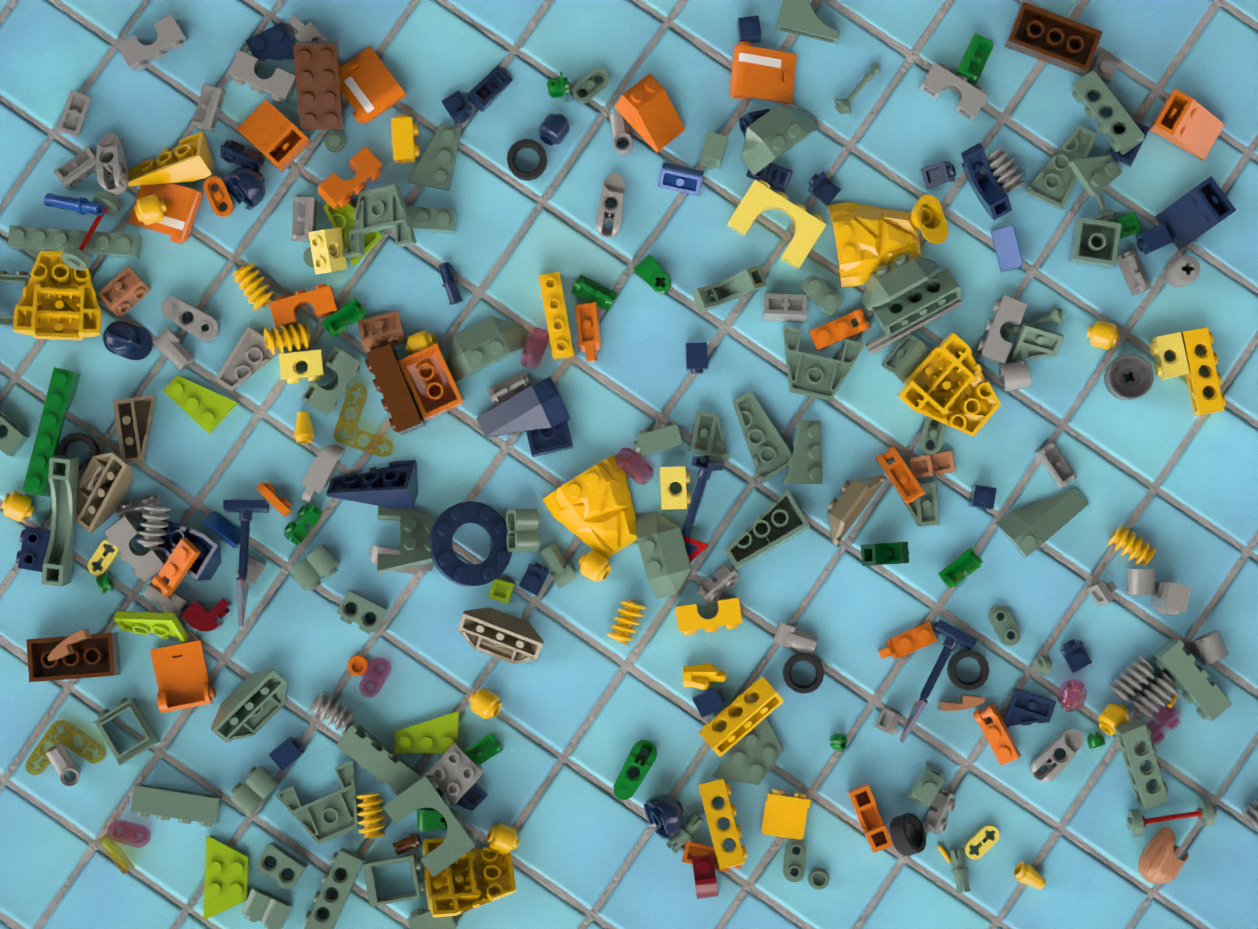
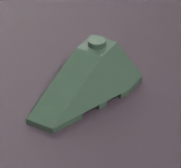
(1036, 523)

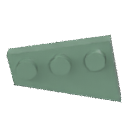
(438, 160)
(806, 461)

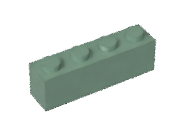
(176, 803)

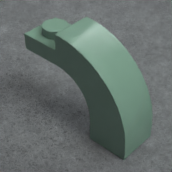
(729, 289)

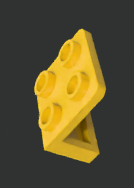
(785, 814)

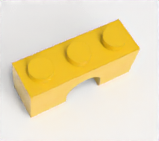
(727, 615)

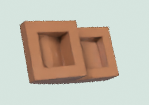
(932, 464)
(65, 648)
(965, 703)

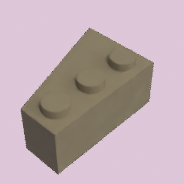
(133, 426)

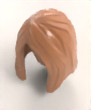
(1158, 858)

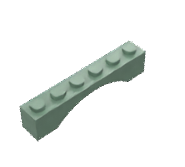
(55, 239)
(59, 554)

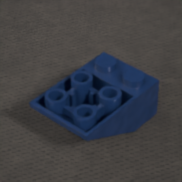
(1195, 213)

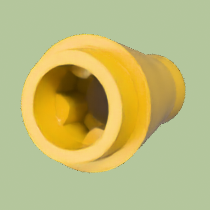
(303, 429)
(1028, 875)

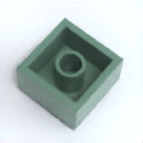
(1095, 243)

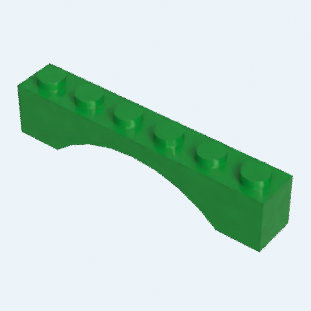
(56, 406)

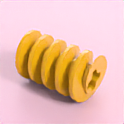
(254, 289)
(287, 337)
(1132, 545)
(626, 621)
(371, 815)

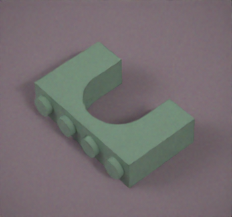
(457, 840)

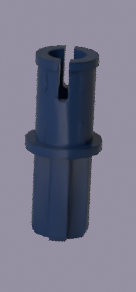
(450, 283)

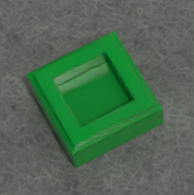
(1129, 226)

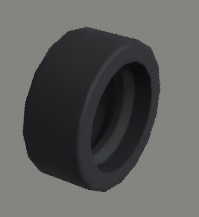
(526, 143)
(66, 441)
(951, 669)
(807, 688)
(903, 843)

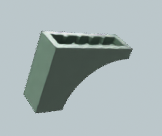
(799, 19)

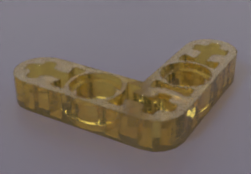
(351, 425)
(67, 740)

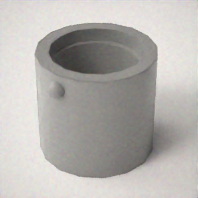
(1014, 375)
(1140, 582)
(1210, 647)

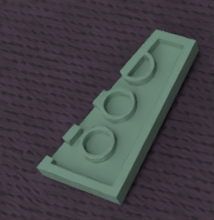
(1057, 178)
(763, 440)

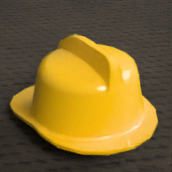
(929, 218)

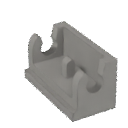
(208, 108)
(74, 114)
(77, 169)
(303, 218)
(785, 307)
(1056, 465)

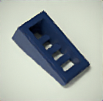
(488, 100)
(774, 184)

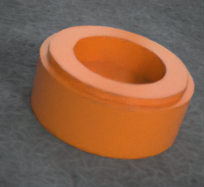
(358, 665)

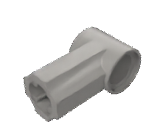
(620, 131)
(170, 346)
(174, 603)
(791, 637)
(63, 762)

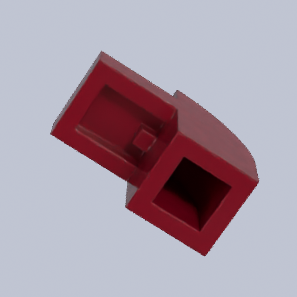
(204, 620)
(704, 876)

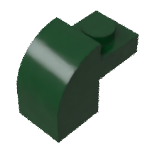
(885, 553)

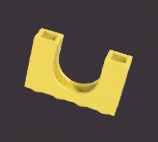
(762, 198)

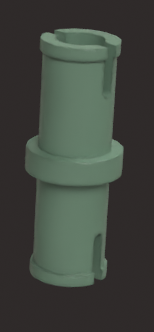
(685, 832)
(959, 870)

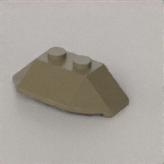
(101, 489)
(850, 504)
(500, 635)

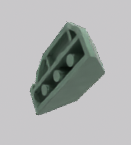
(775, 135)
(897, 278)
(483, 346)
(662, 554)
(250, 706)

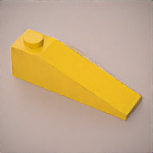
(181, 164)

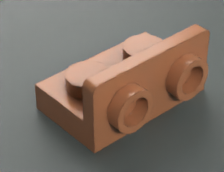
(123, 291)
(381, 331)

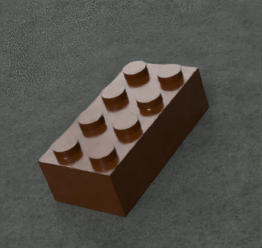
(1053, 39)
(319, 85)
(395, 389)
(91, 658)

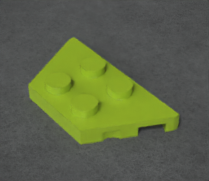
(224, 877)

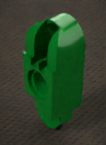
(625, 785)

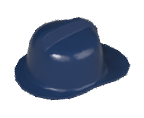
(127, 340)

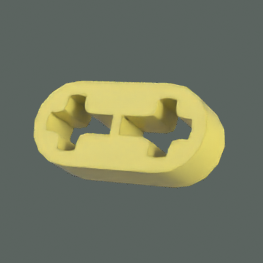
(98, 555)
(978, 837)

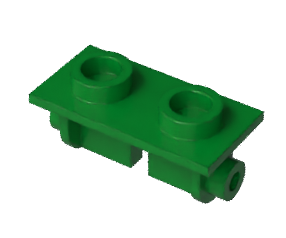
(558, 87)
(594, 292)
(343, 317)
(305, 516)
(966, 562)

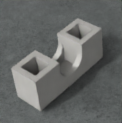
(169, 37)
(279, 85)
(970, 97)
(994, 346)
(143, 563)
(1170, 598)

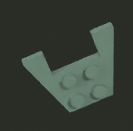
(377, 211)
(815, 374)
(414, 539)
(328, 815)

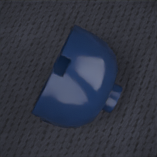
(246, 186)
(665, 814)

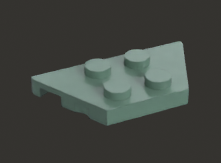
(751, 756)

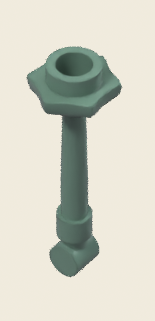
(843, 105)
(1104, 214)
(1056, 316)

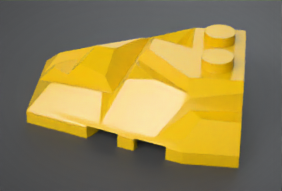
(869, 238)
(57, 302)
(951, 388)
(597, 508)
(469, 881)

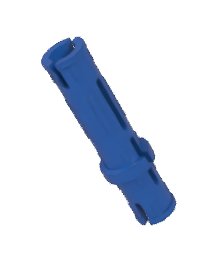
(79, 205)

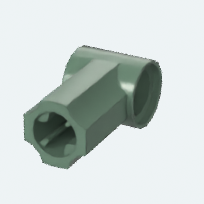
(560, 569)

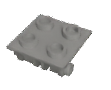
(455, 773)

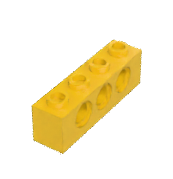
(556, 316)
(1196, 383)
(738, 726)
(724, 858)

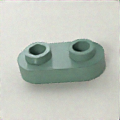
(590, 85)
(932, 434)
(1004, 626)
(794, 860)

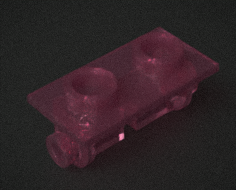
(1167, 720)

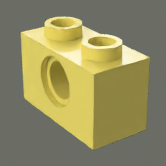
(327, 250)
(1173, 344)
(290, 361)
(674, 501)

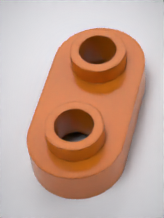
(218, 197)
(280, 504)

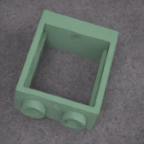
(371, 882)

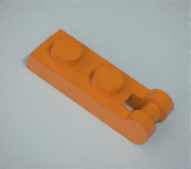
(838, 329)
(900, 475)
(176, 567)
(997, 734)

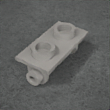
(1133, 272)
(508, 388)
(134, 508)
(726, 578)
(944, 805)

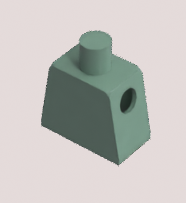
(926, 785)

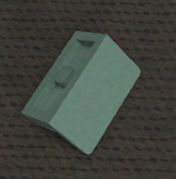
(905, 357)

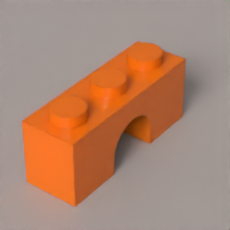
(339, 191)
(285, 309)
(869, 817)

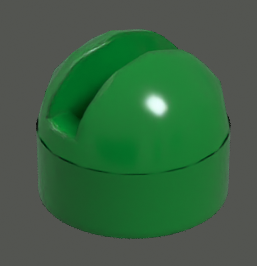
(838, 741)
(1095, 742)

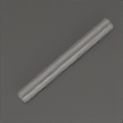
(884, 341)

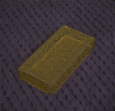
(116, 854)

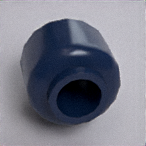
(554, 129)

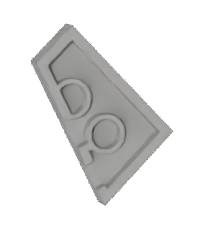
(245, 360)

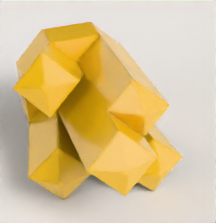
(702, 676)

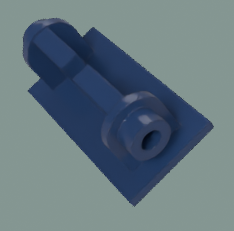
(233, 153)

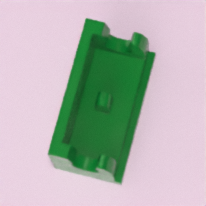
(975, 58)
(483, 749)

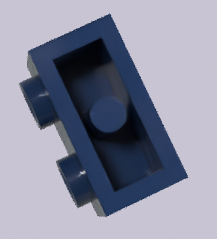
(33, 548)

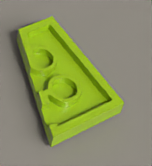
(343, 219)
(200, 403)
(161, 624)
(430, 736)

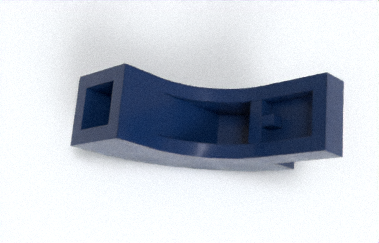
(983, 183)

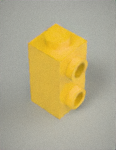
(403, 139)

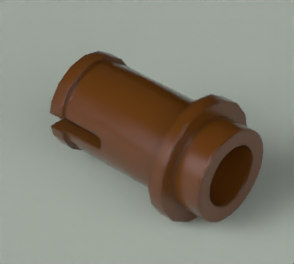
(407, 843)

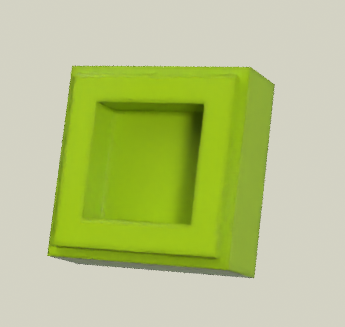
(501, 590)

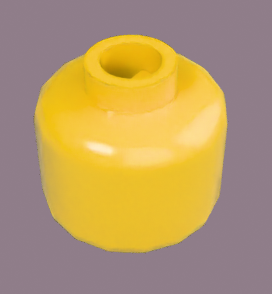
(150, 209)
(1103, 335)
(420, 341)
(17, 506)
(594, 566)
(485, 703)
(1113, 716)
(502, 838)

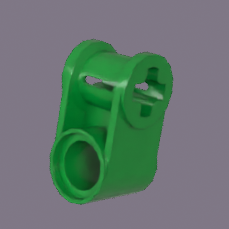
(650, 272)
(430, 820)

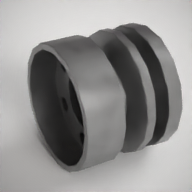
(1141, 376)

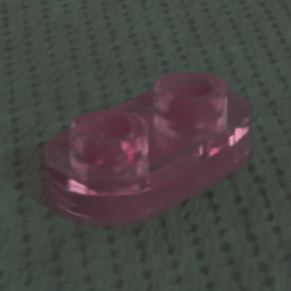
(534, 348)
(634, 466)
(374, 676)
(129, 834)

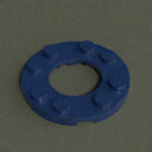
(442, 550)

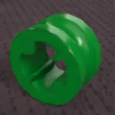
(104, 583)

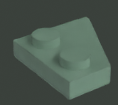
(1095, 172)
(1035, 343)
(707, 436)
(925, 508)

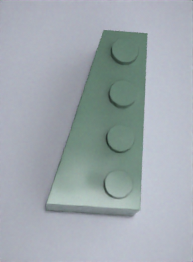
(773, 528)
(1191, 679)
(378, 759)

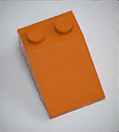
(650, 113)
(431, 382)

